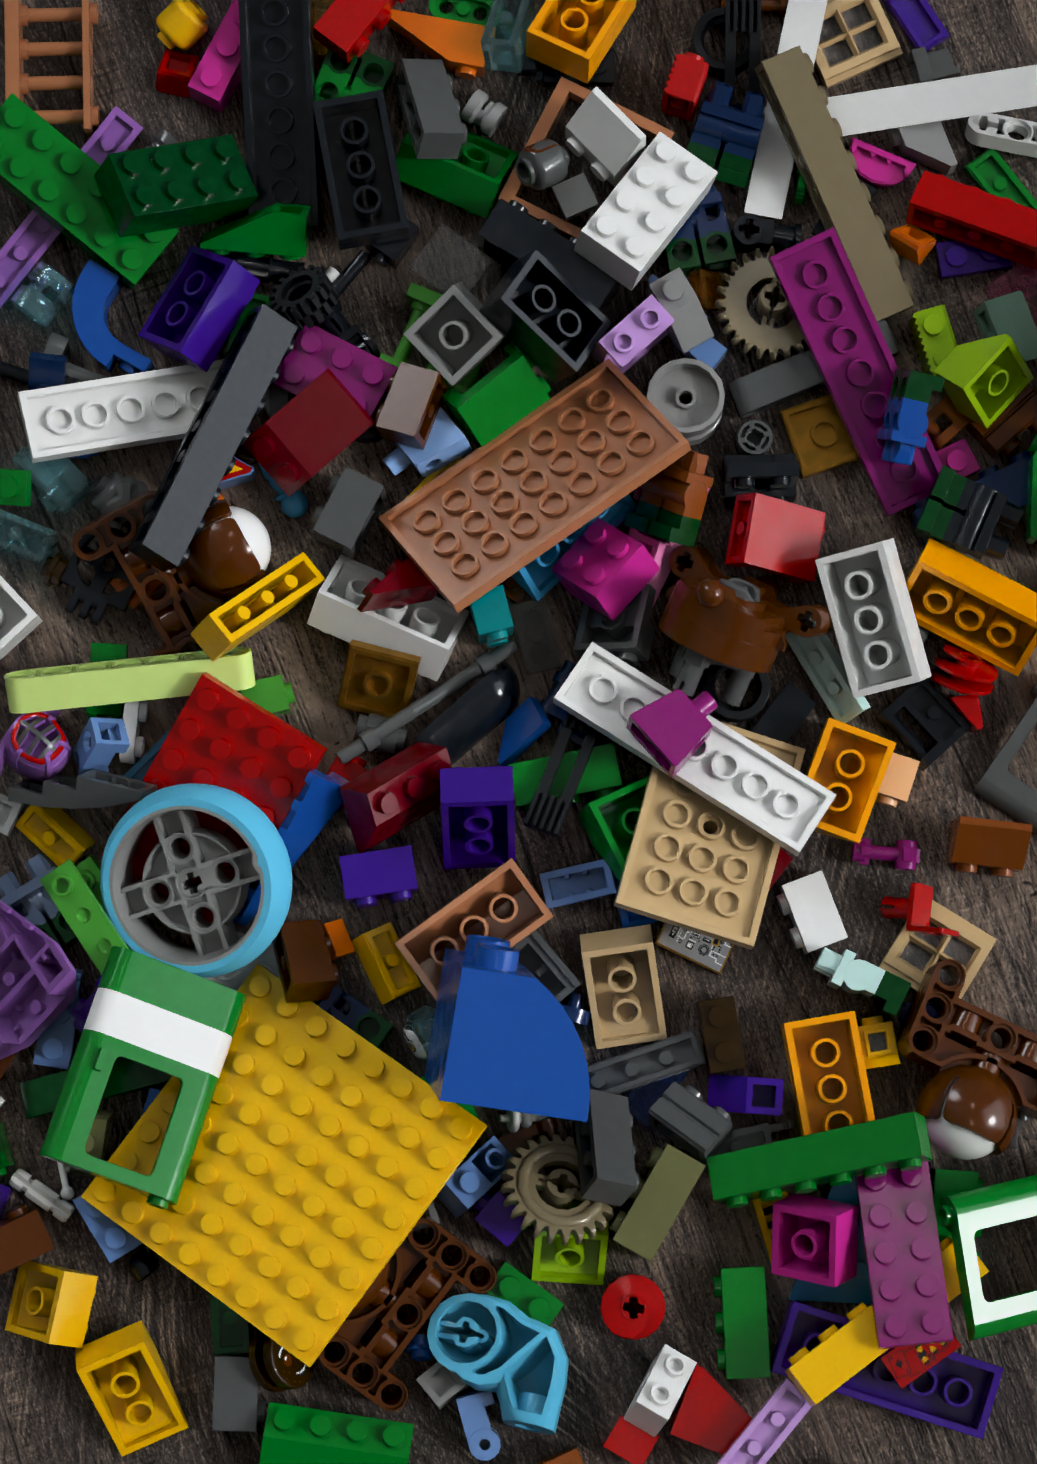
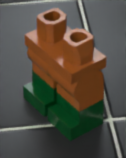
(674, 501)

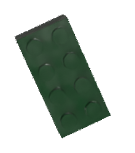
(175, 185)

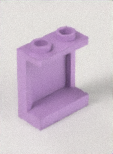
(634, 335)

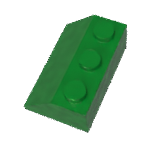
(468, 182)

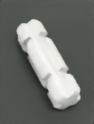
(41, 1195)

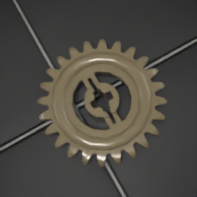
(760, 337)
(549, 1209)

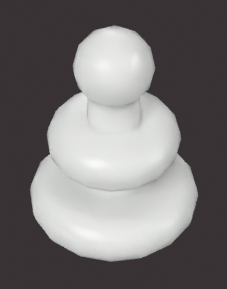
(514, 1119)

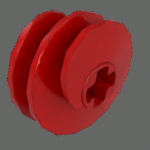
(966, 674)
(646, 1294)

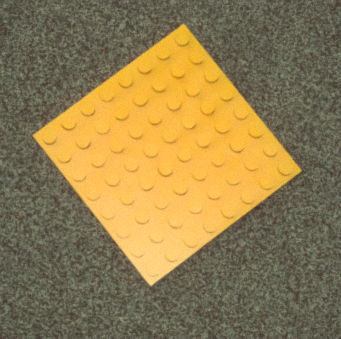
(300, 1172)

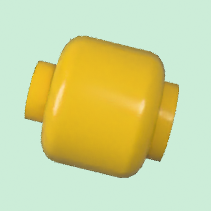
(181, 24)

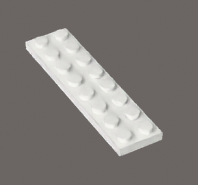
(724, 768)

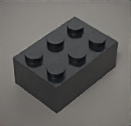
(545, 316)

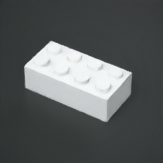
(645, 211)
(873, 618)

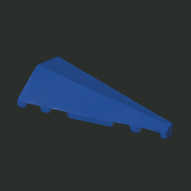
(305, 821)

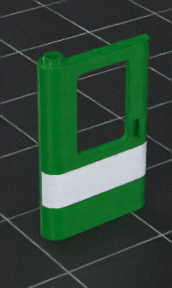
(164, 1023)

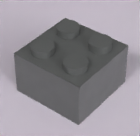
(348, 512)

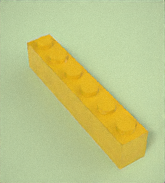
(854, 1345)

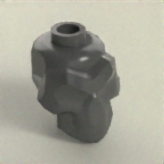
(114, 491)

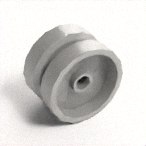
(694, 383)

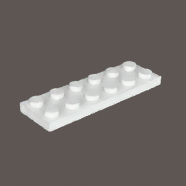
(113, 411)

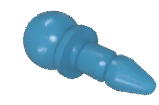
(292, 506)

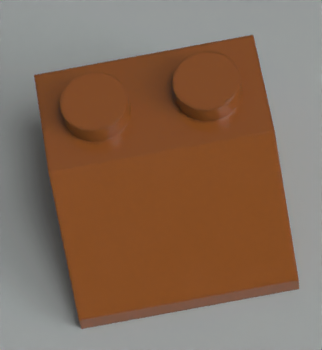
(988, 845)

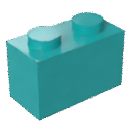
(492, 618)

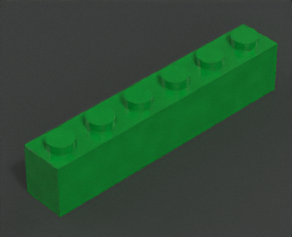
(819, 1159)

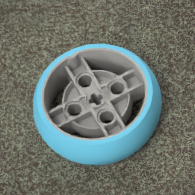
(174, 817)

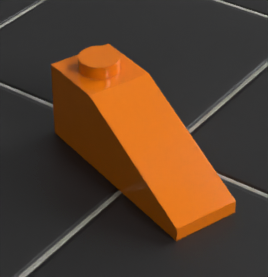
(444, 39)

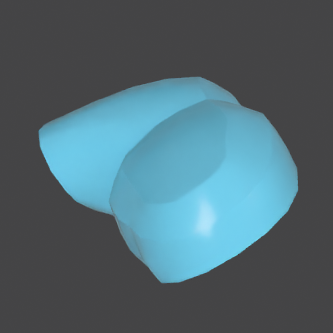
(503, 1352)

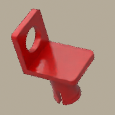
(916, 911)

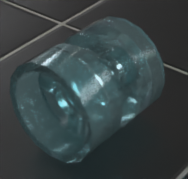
(34, 304)

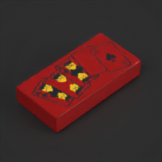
(910, 1362)

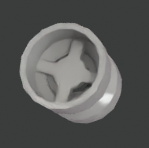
(484, 112)

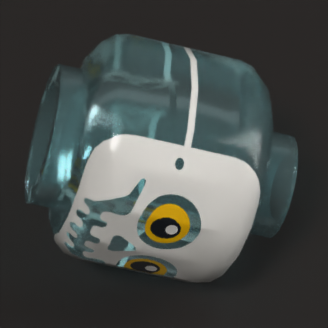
(418, 1031)

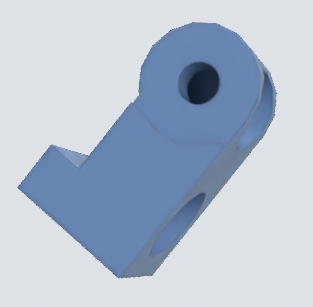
(99, 743)
(480, 1436)

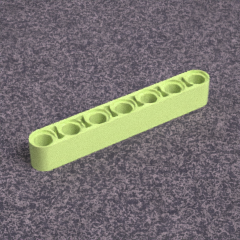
(124, 680)

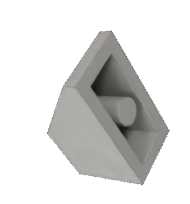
(925, 145)
(681, 302)

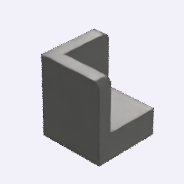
(931, 65)

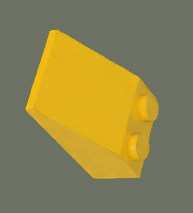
(130, 1388)

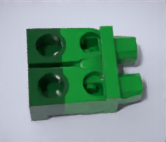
(337, 76)

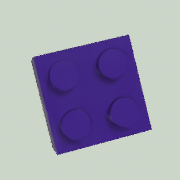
(379, 876)

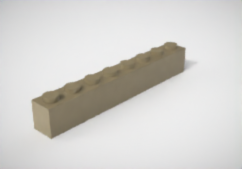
(832, 178)

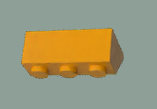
(853, 768)

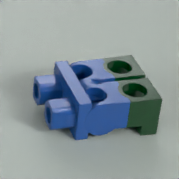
(906, 415)

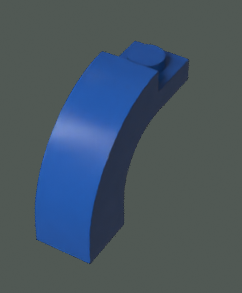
(90, 308)

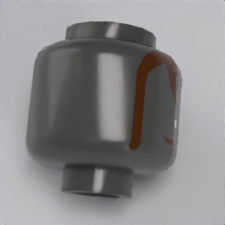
(542, 164)

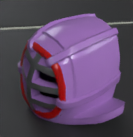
(39, 750)

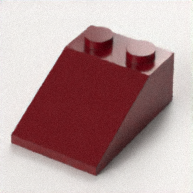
(308, 432)

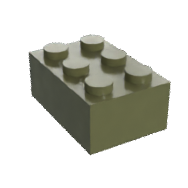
(656, 1201)

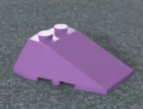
(34, 981)

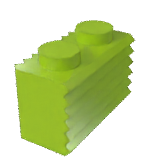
(932, 336)

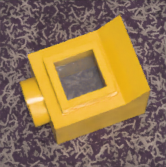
(878, 1042)

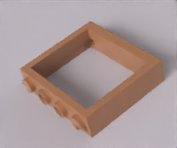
(562, 93)

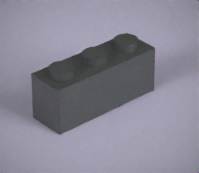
(430, 109)
(606, 1150)

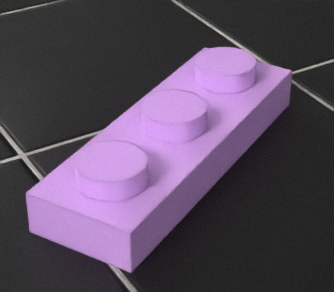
(768, 1427)

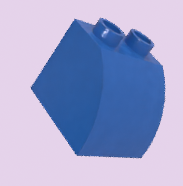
(504, 1037)

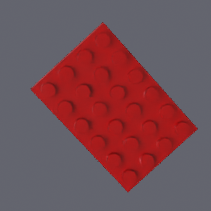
(234, 746)

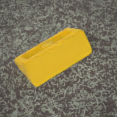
(55, 834)
(385, 964)

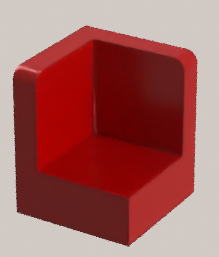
(629, 1442)

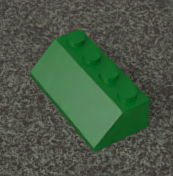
(330, 1437)

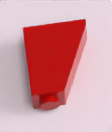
(708, 1414)

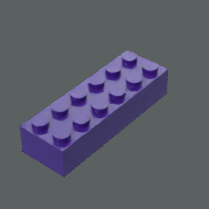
(950, 1394)

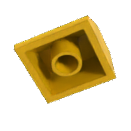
(51, 1304)

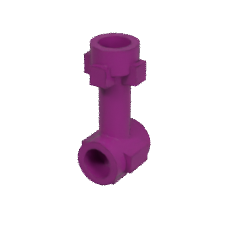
(904, 854)

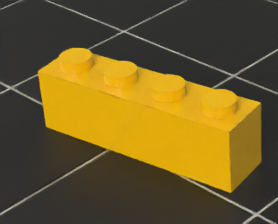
(257, 606)

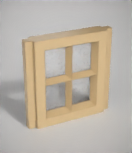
(854, 40)
(915, 953)

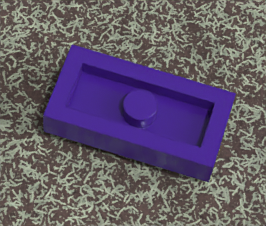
(961, 260)

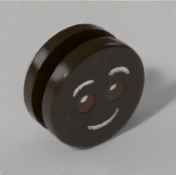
(276, 1367)

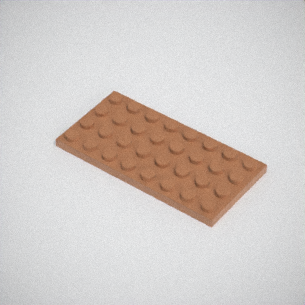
(534, 485)

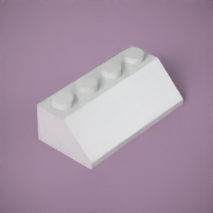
(417, 629)

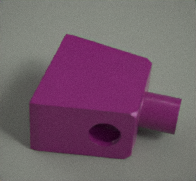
(673, 728)

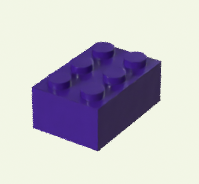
(199, 308)
(477, 816)

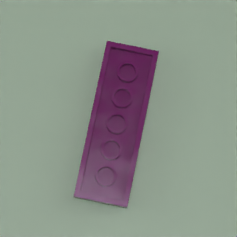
(904, 1258)

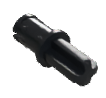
(267, 267)

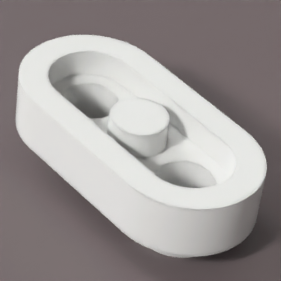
(133, 715)

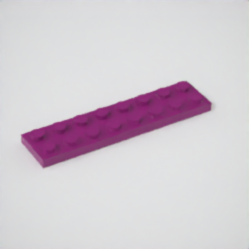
(851, 361)

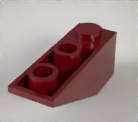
(401, 586)

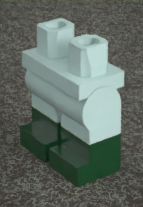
(863, 978)

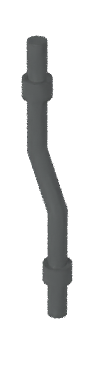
(370, 738)

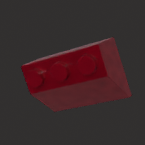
(394, 793)

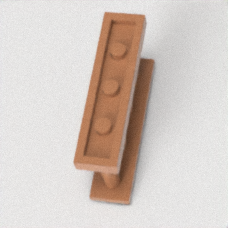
(19, 49)

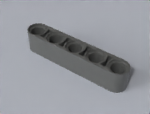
(785, 380)

